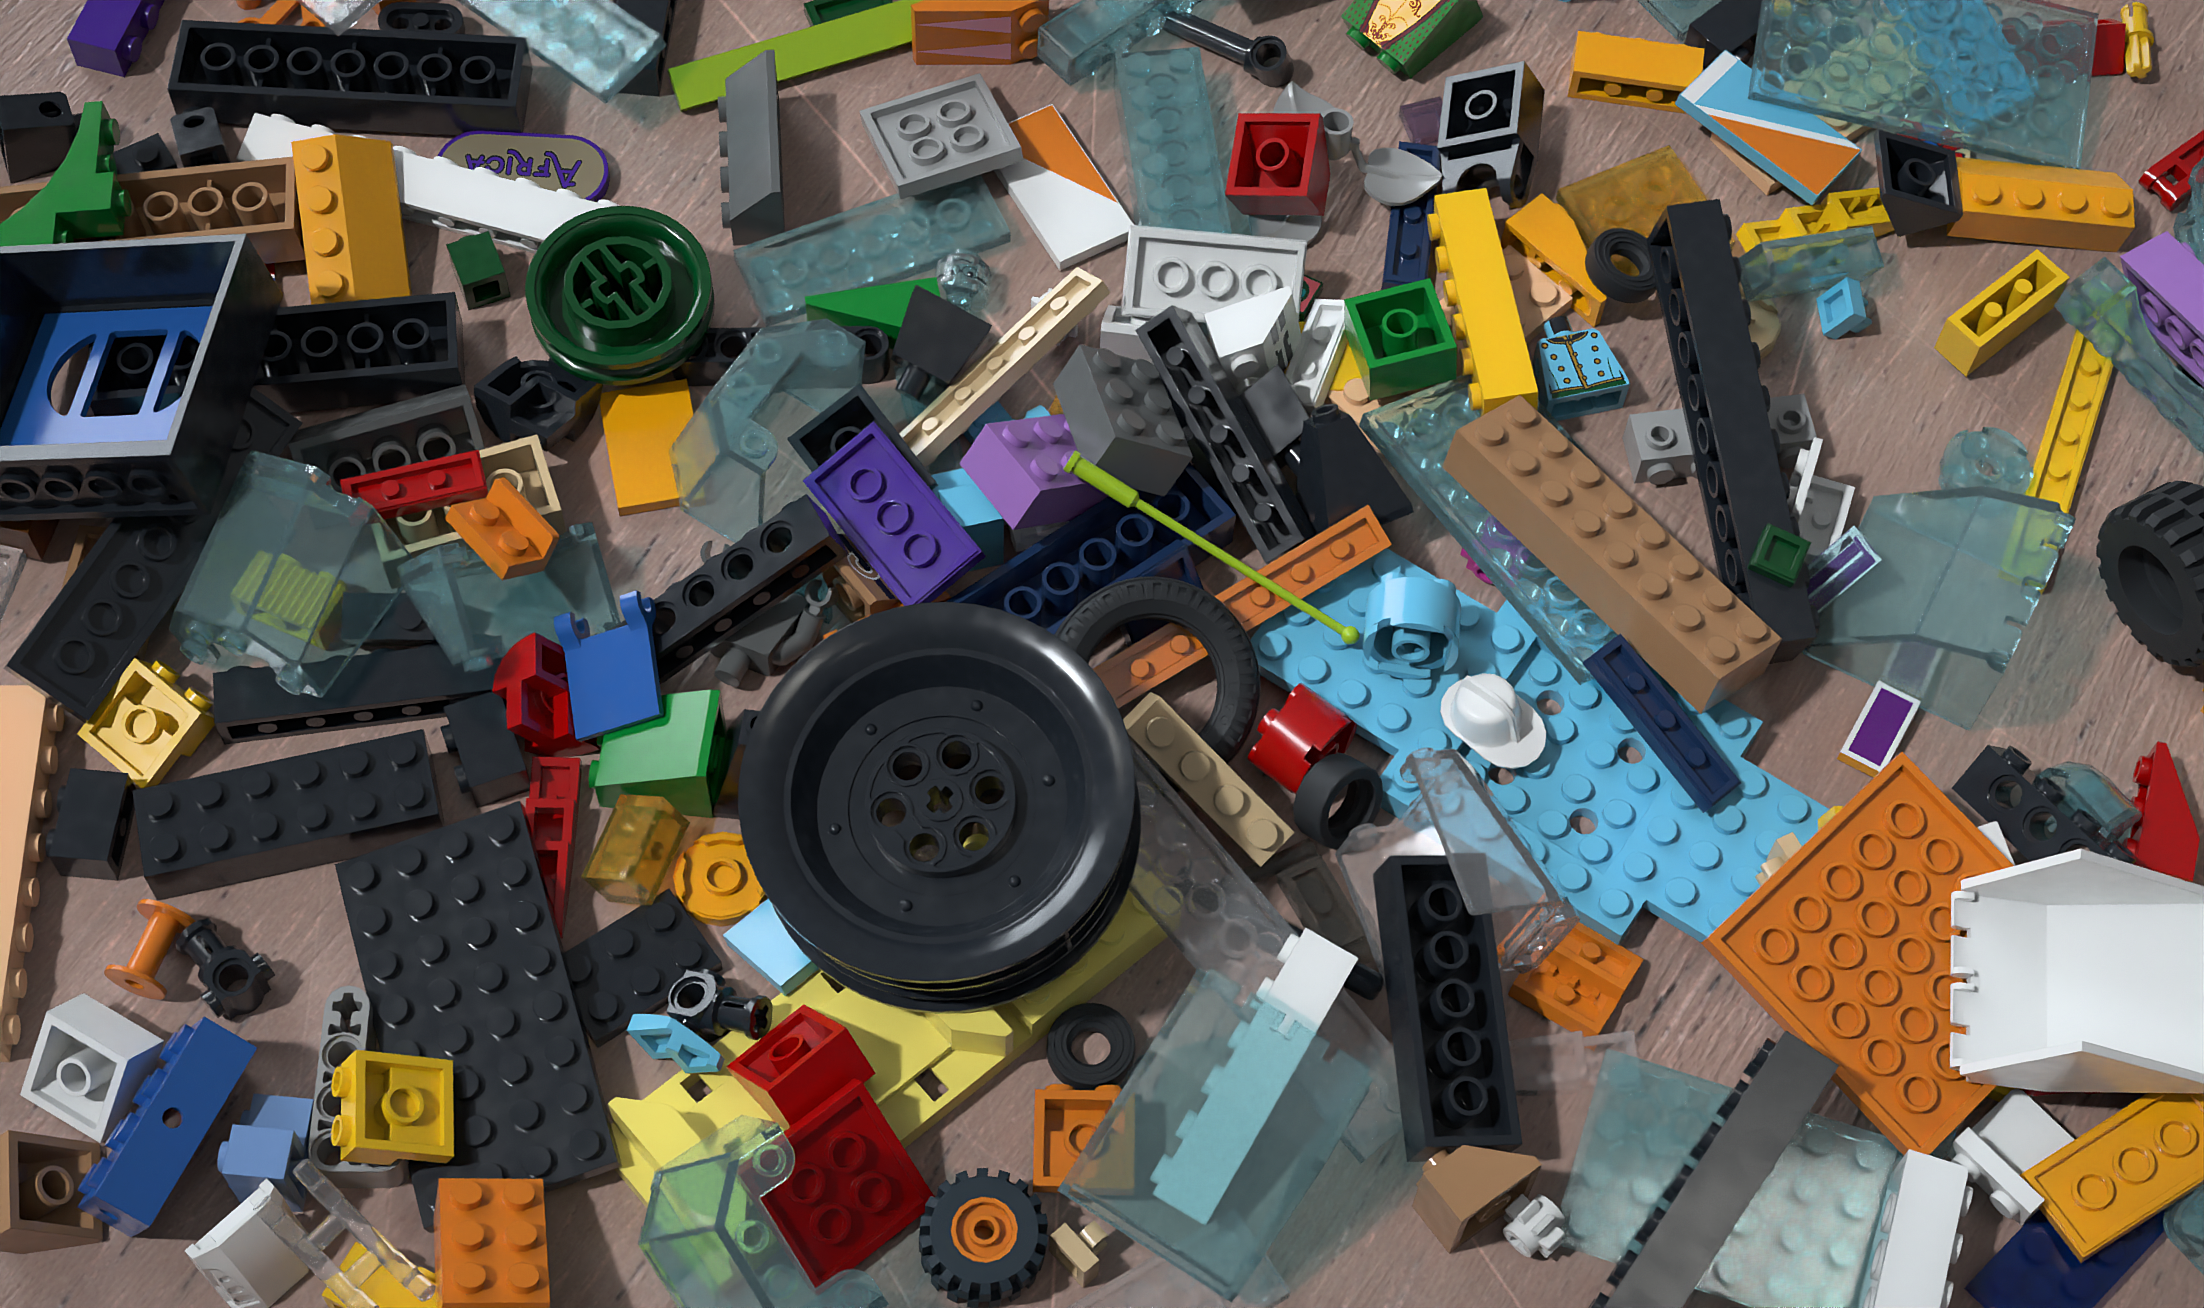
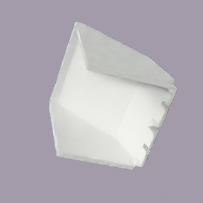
(2079, 978)

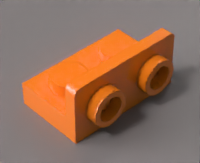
(505, 531)

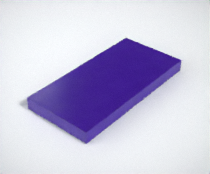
(893, 518)

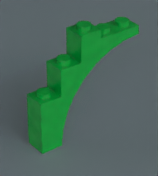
(81, 195)

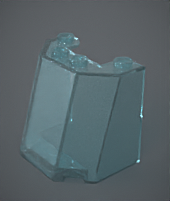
(725, 454)
(290, 576)
(716, 1238)

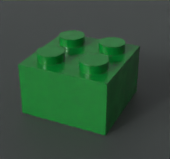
(1400, 339)

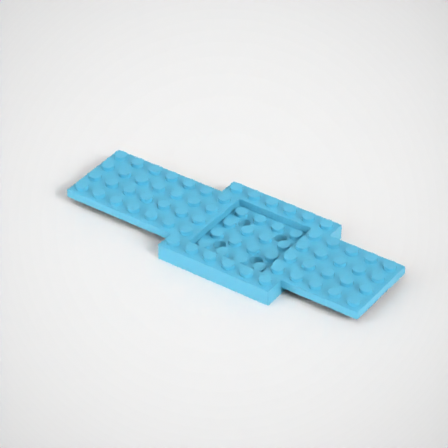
(1649, 835)

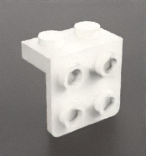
(1817, 503)
(2006, 1145)

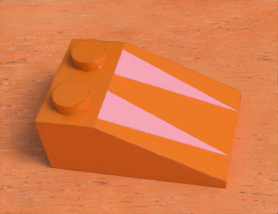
(976, 31)

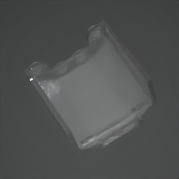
(1485, 852)

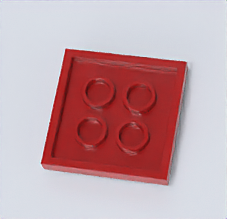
(847, 1185)

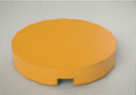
(717, 880)

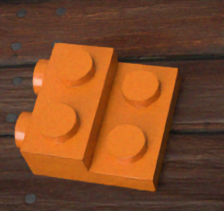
(1062, 1127)

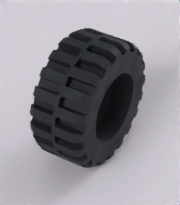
(2156, 569)

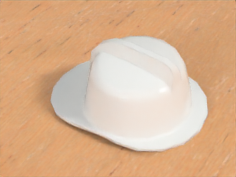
(1494, 720)

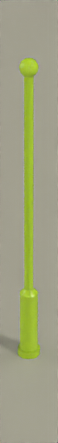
(1130, 498)

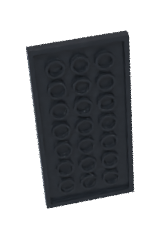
(475, 973)

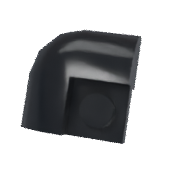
(536, 399)

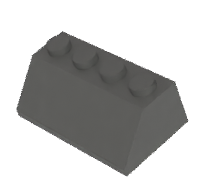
(752, 151)
(390, 436)

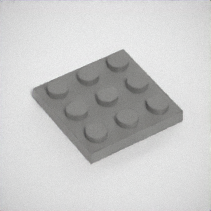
(941, 136)

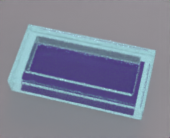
(1840, 567)

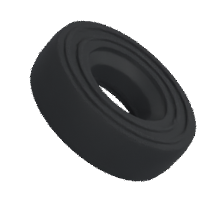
(1611, 280)
(1090, 1018)

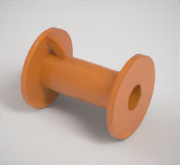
(151, 950)

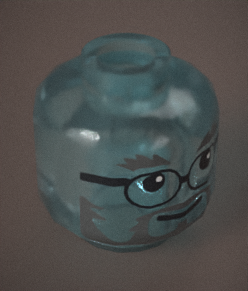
(964, 280)

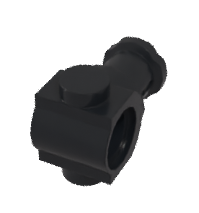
(223, 968)
(713, 1009)

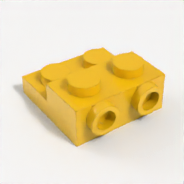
(148, 722)
(394, 1108)

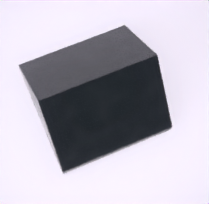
(1917, 183)

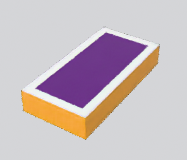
(1878, 729)

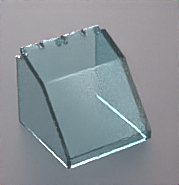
(1942, 594)
(1217, 1132)

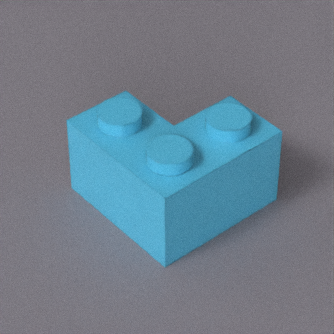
(973, 513)

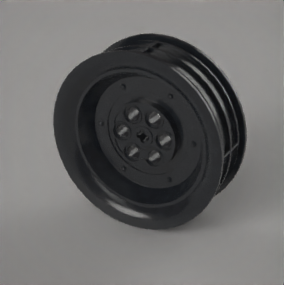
(917, 692)

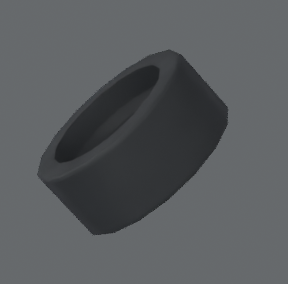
(1319, 791)

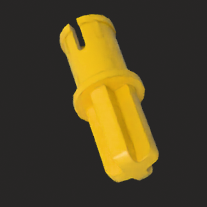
(2137, 40)

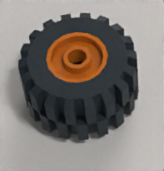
(983, 1238)

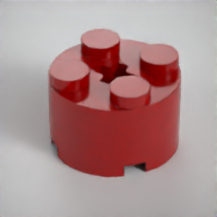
(1300, 737)

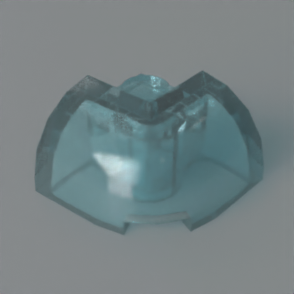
(2095, 794)

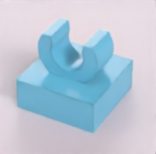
(1843, 309)

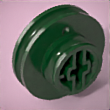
(642, 281)

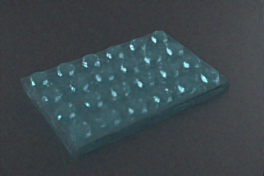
(1799, 1237)

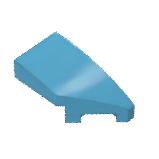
(668, 1038)

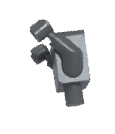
(773, 637)

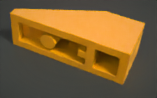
(1553, 244)

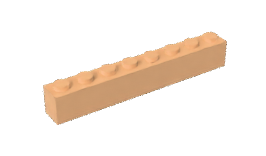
(26, 763)

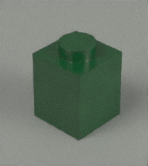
(478, 270)

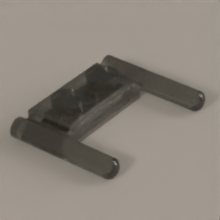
(1315, 896)

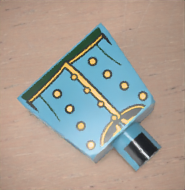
(1577, 372)

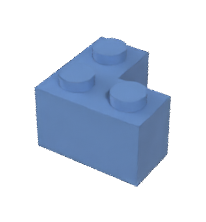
(269, 1146)

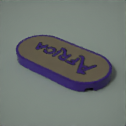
(546, 159)

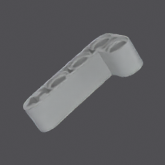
(335, 1045)

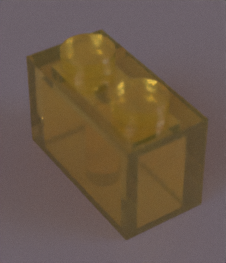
(635, 849)

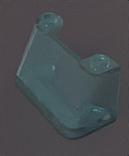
(482, 616)

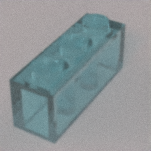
(1809, 263)

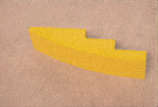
(1835, 213)

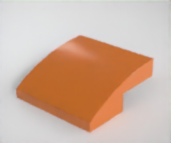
(1579, 981)

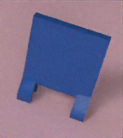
(613, 672)

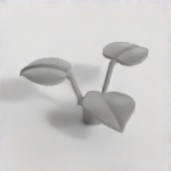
(1391, 177)

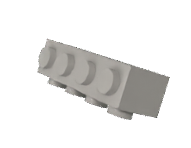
(1661, 448)

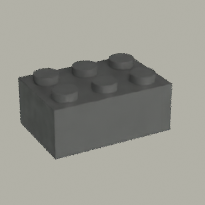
(1123, 418)

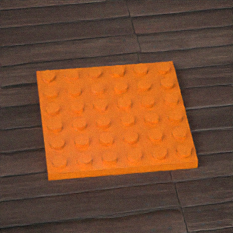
(1858, 950)

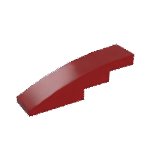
(553, 823)

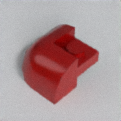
(538, 698)

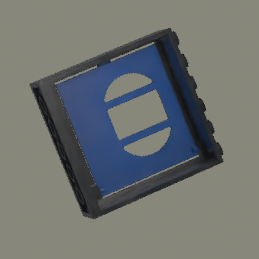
(104, 290)

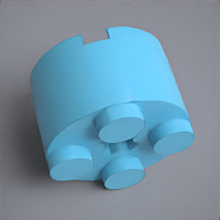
(1412, 625)

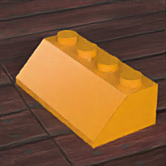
(2043, 205)
(351, 219)

